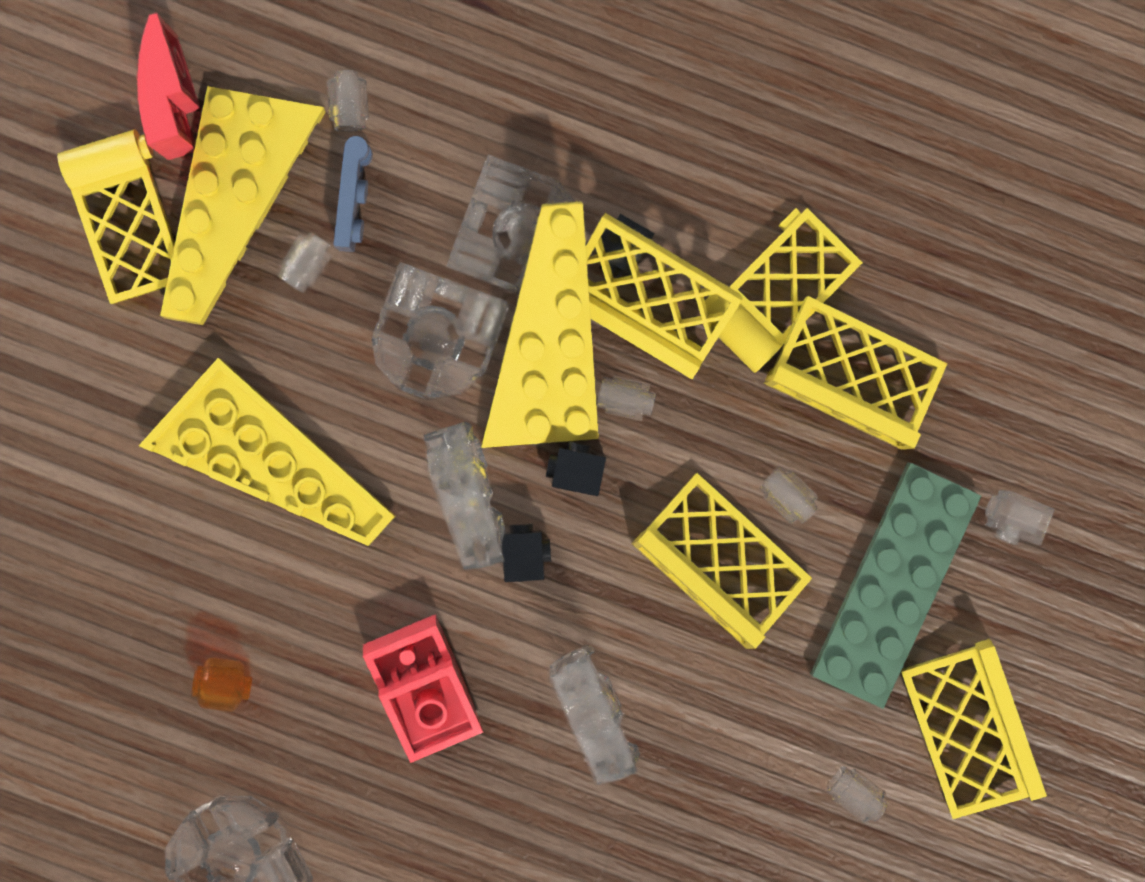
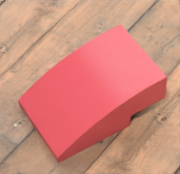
(165, 91)
(422, 688)

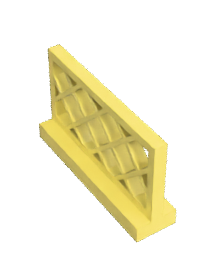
(640, 326)
(848, 407)
(699, 586)
(1006, 721)

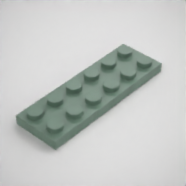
(895, 585)

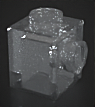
(1018, 518)

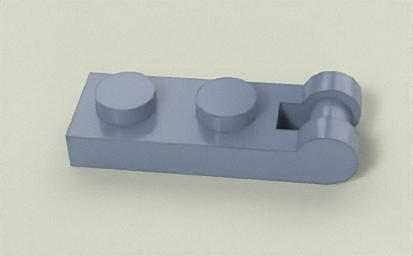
(352, 193)

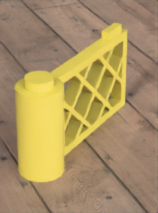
(104, 166)
(750, 332)

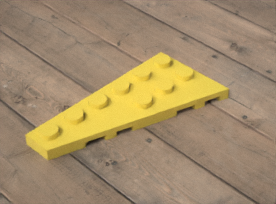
(233, 180)
(548, 360)
(250, 445)

